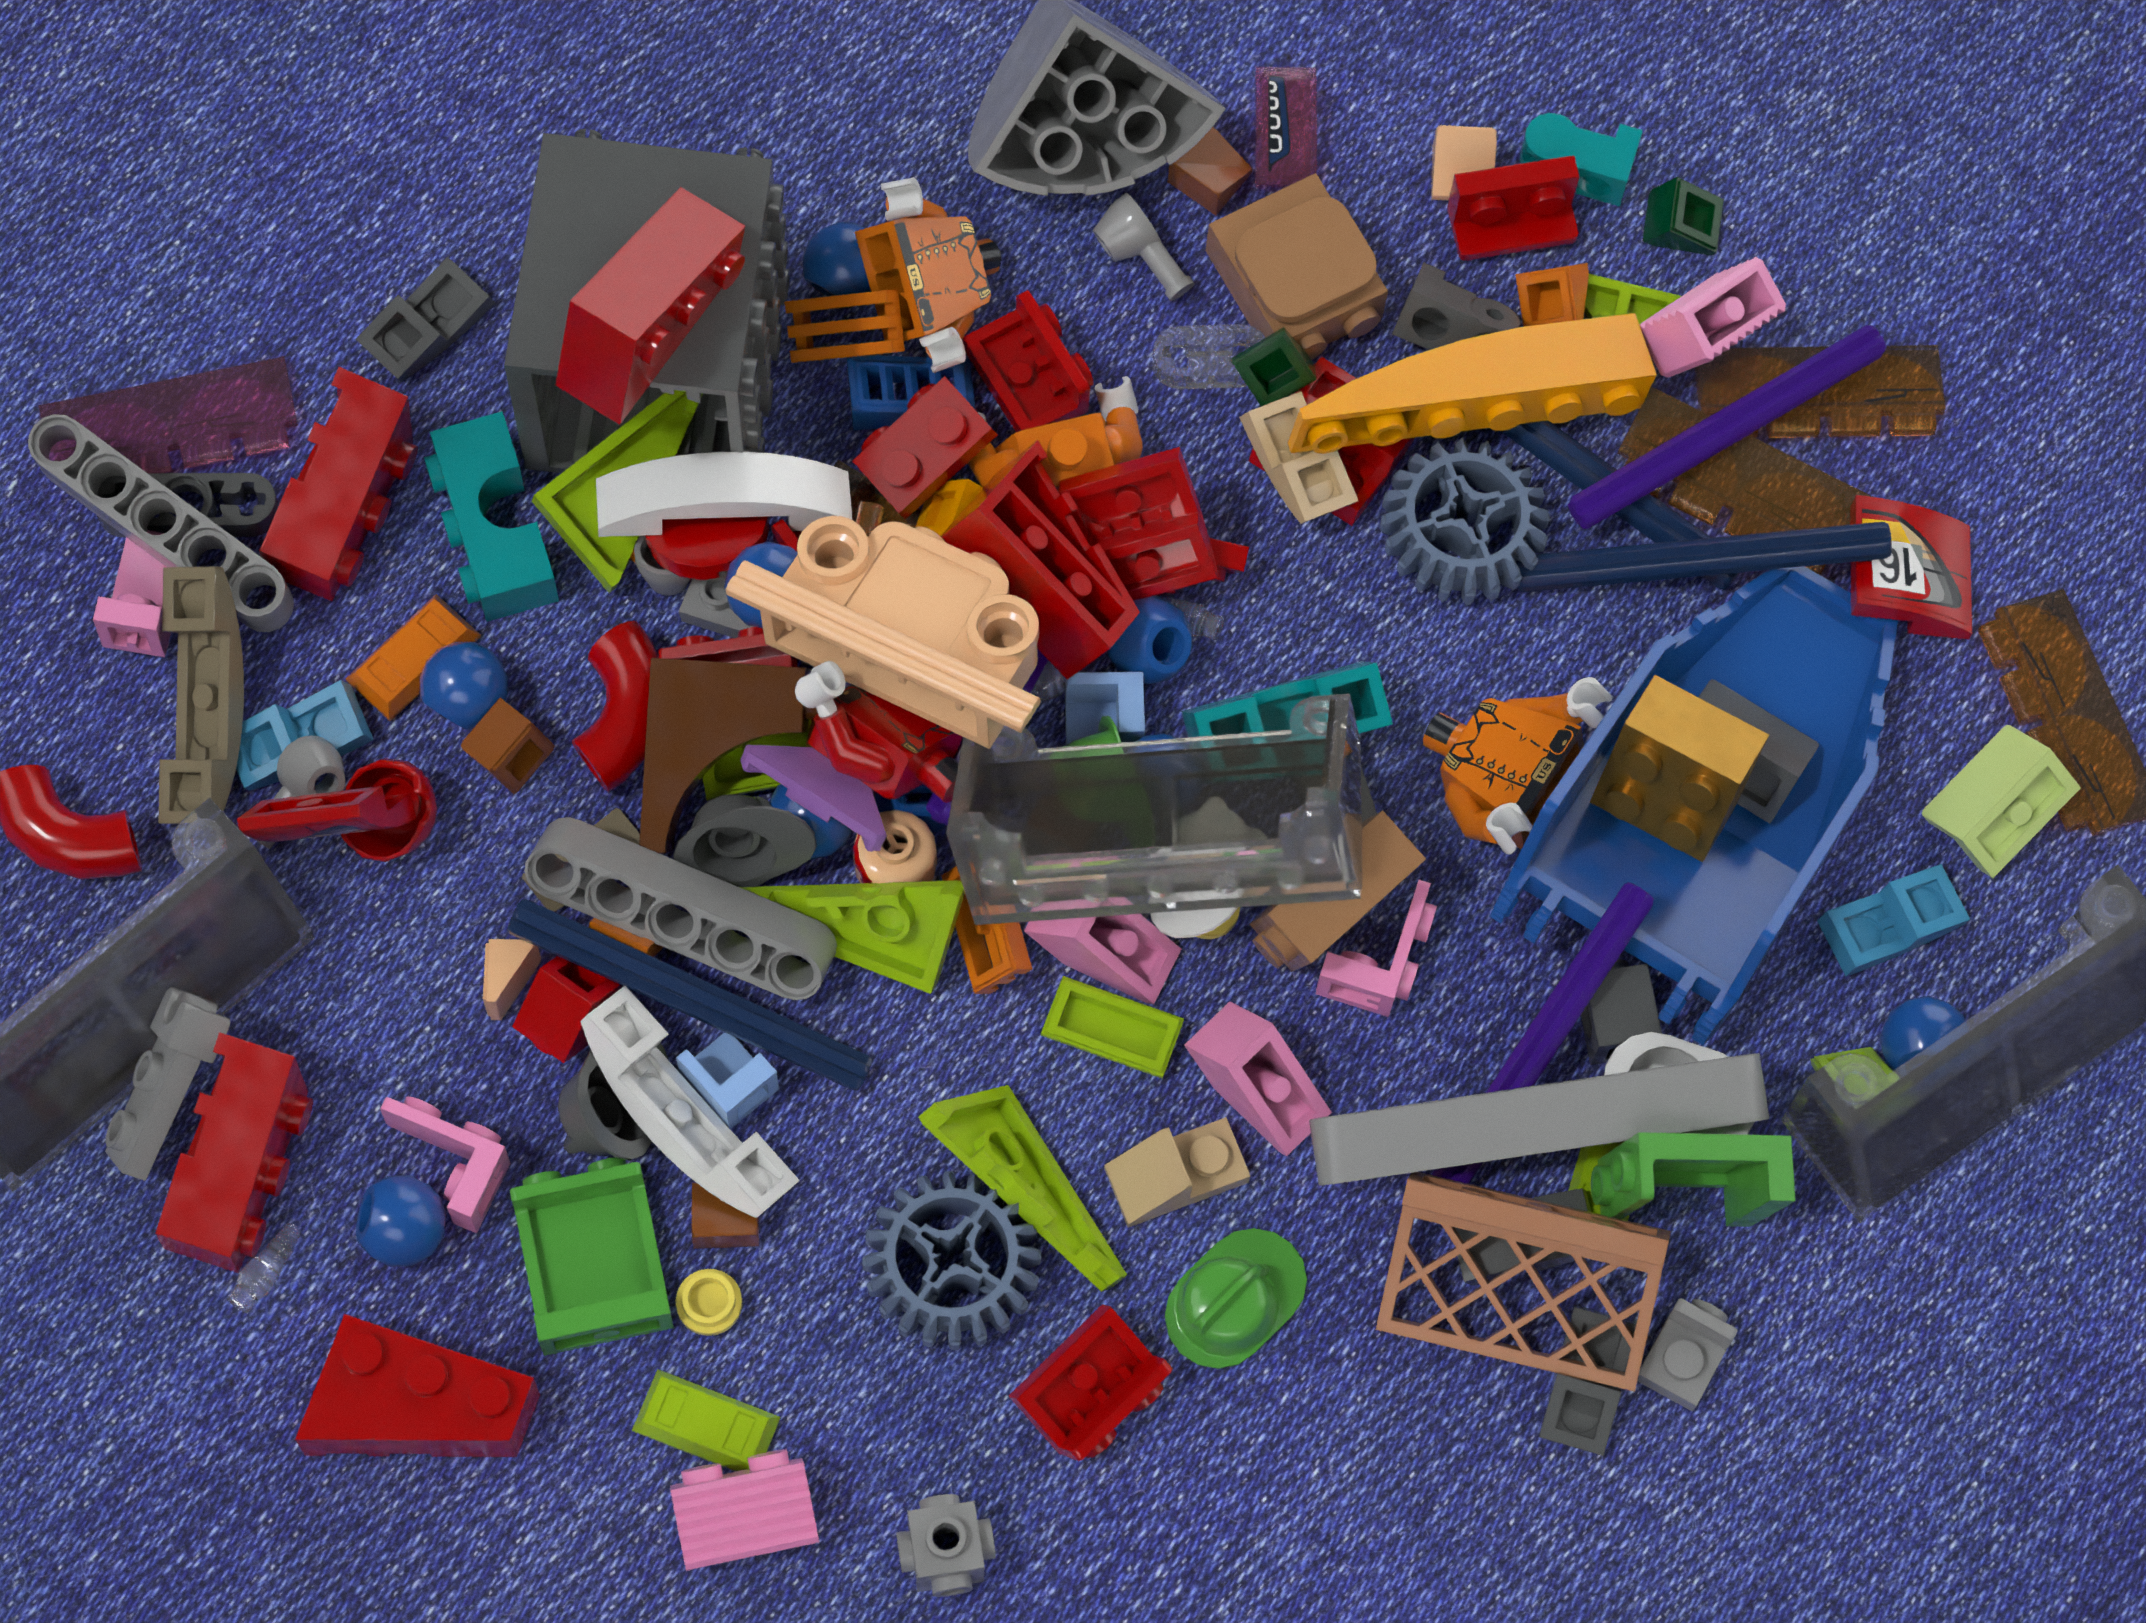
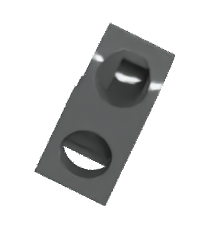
(1446, 313)

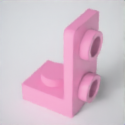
(134, 613)
(1359, 981)
(470, 1185)

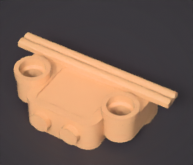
(904, 622)

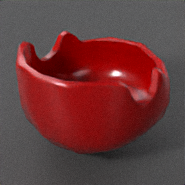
(395, 778)

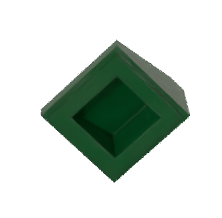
(1683, 218)
(1275, 367)

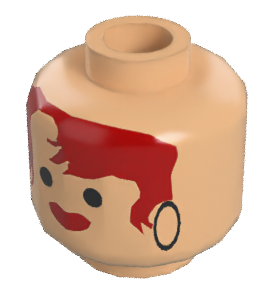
(907, 837)

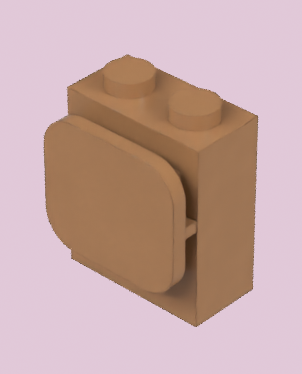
(1299, 266)
(1303, 931)

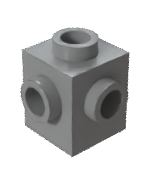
(950, 1570)

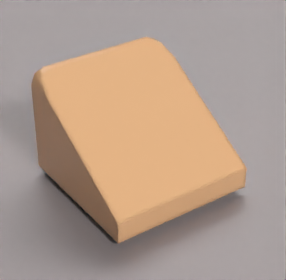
(1460, 151)
(506, 972)

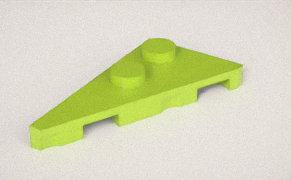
(571, 497)
(882, 927)
(1008, 1154)

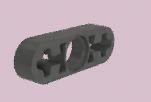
(233, 491)

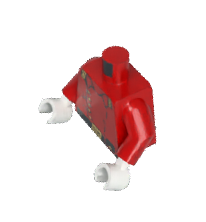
(876, 738)

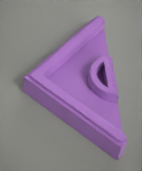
(819, 788)

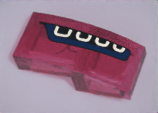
(1284, 125)

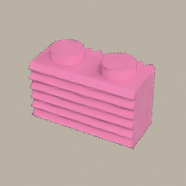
(1712, 317)
(743, 1510)

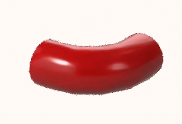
(617, 739)
(62, 838)

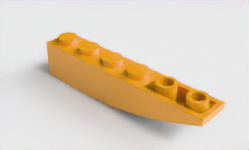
(1487, 383)

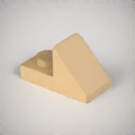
(1176, 1171)

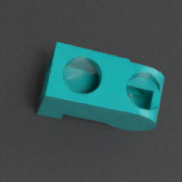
(1600, 159)

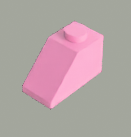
(1112, 949)
(1258, 1075)

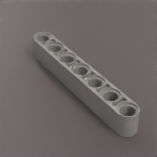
(1538, 1119)

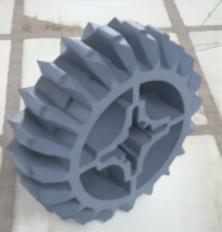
(1506, 500)
(981, 1213)

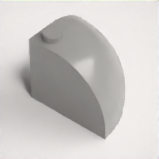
(1084, 107)

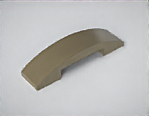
(208, 690)

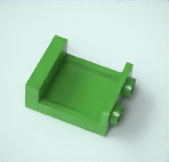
(1750, 1168)
(591, 1256)

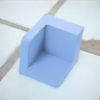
(1105, 694)
(729, 1078)

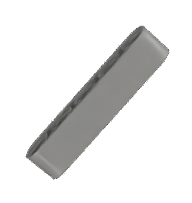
(141, 501)
(650, 912)

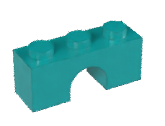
(506, 565)
(1271, 707)

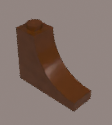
(697, 719)

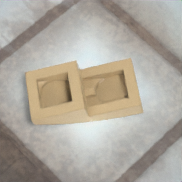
(1306, 480)

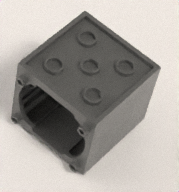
(582, 212)

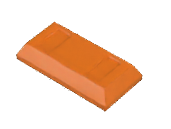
(393, 670)

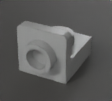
(1687, 1352)

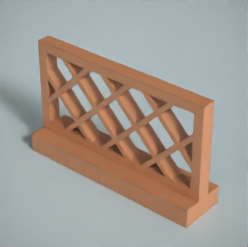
(1538, 1225)

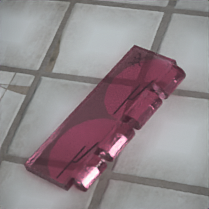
(188, 415)

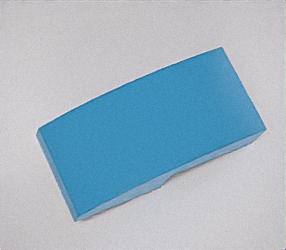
(327, 714)
(1894, 920)

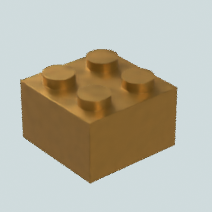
(1678, 768)

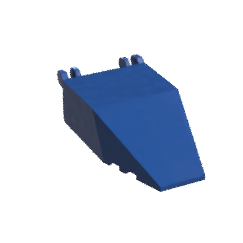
(1712, 922)

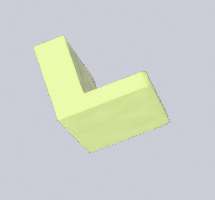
(2002, 799)

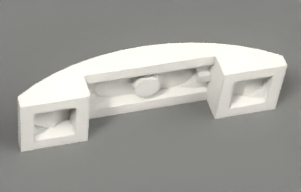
(719, 486)
(675, 1115)

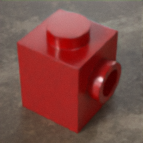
(557, 1004)

